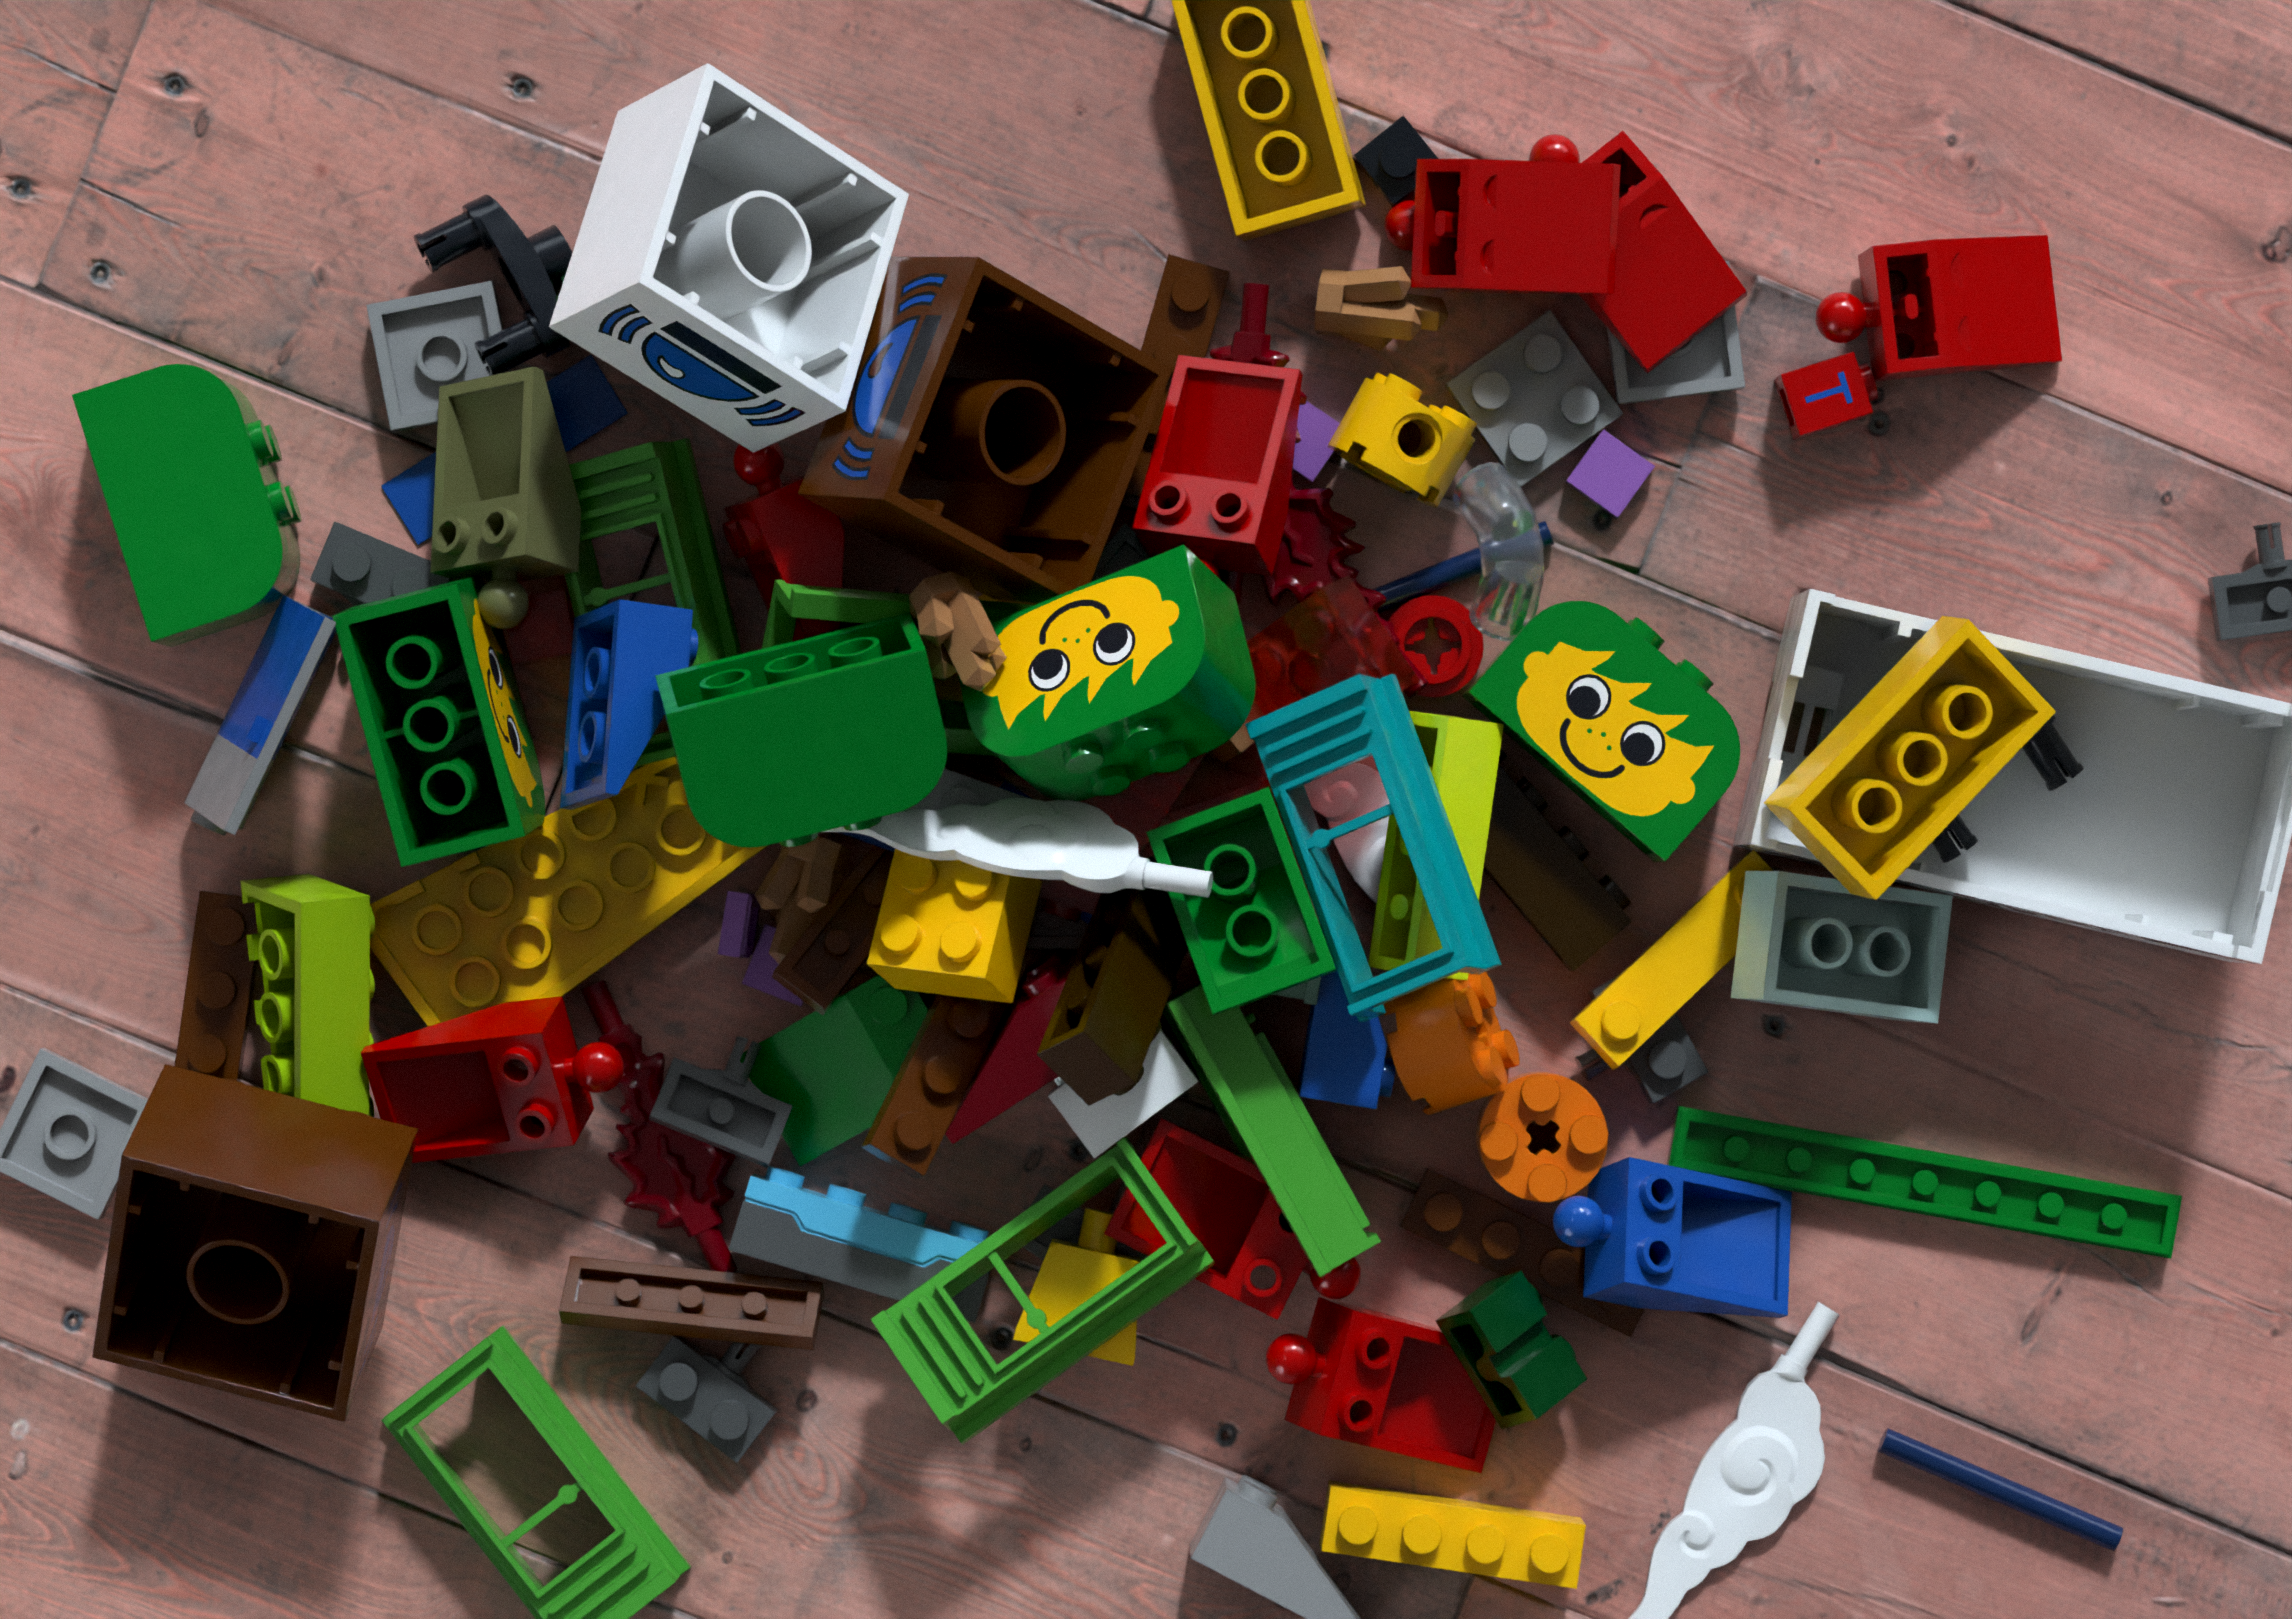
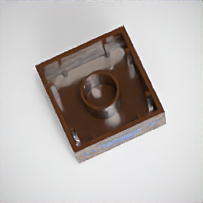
(987, 429)
(253, 1242)

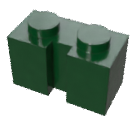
(1510, 1351)

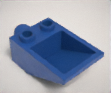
(1681, 1240)

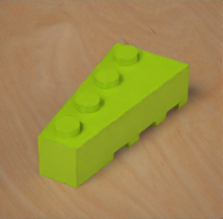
(315, 987)

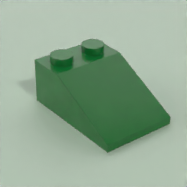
(1258, 922)
(839, 1064)

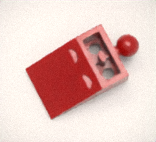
(1510, 226)
(1666, 267)
(1959, 306)
(1222, 464)
(784, 533)
(491, 1081)
(1232, 1217)
(1382, 1386)

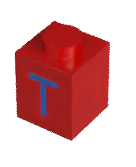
(1826, 394)

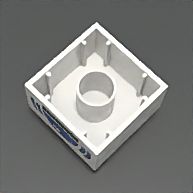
(730, 259)

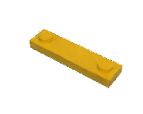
(1668, 970)

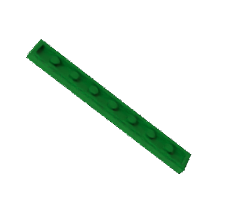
(1925, 1182)

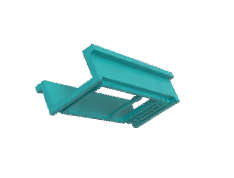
(1330, 733)

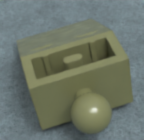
(502, 491)

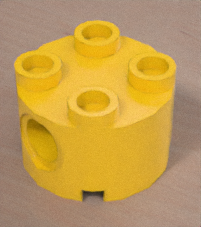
(1371, 433)

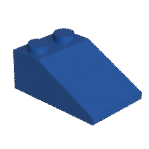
(615, 692)
(1341, 1055)

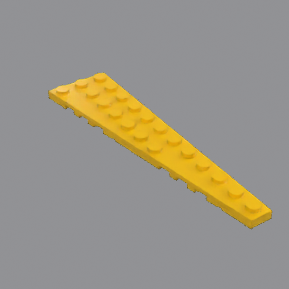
(559, 902)

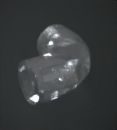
(1508, 548)

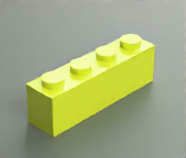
(1464, 768)

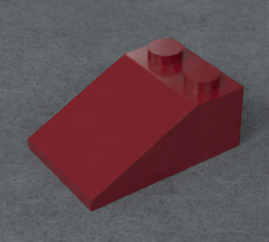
(1011, 1063)

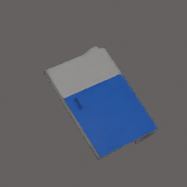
(260, 716)

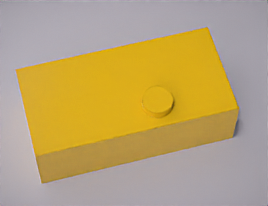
(1269, 112)
(1910, 757)

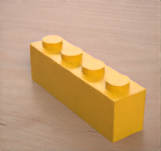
(1452, 1534)

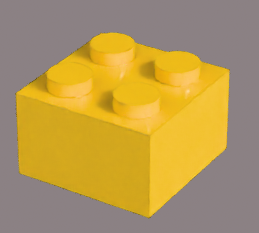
(952, 928)

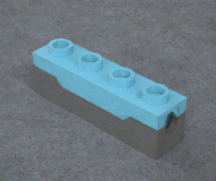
(851, 1242)

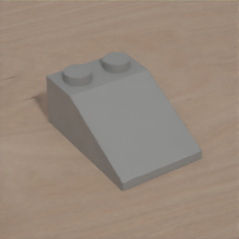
(1264, 1551)

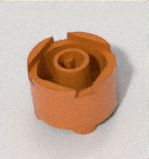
(1451, 1043)
(1578, 1134)

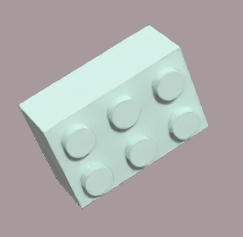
(1839, 952)

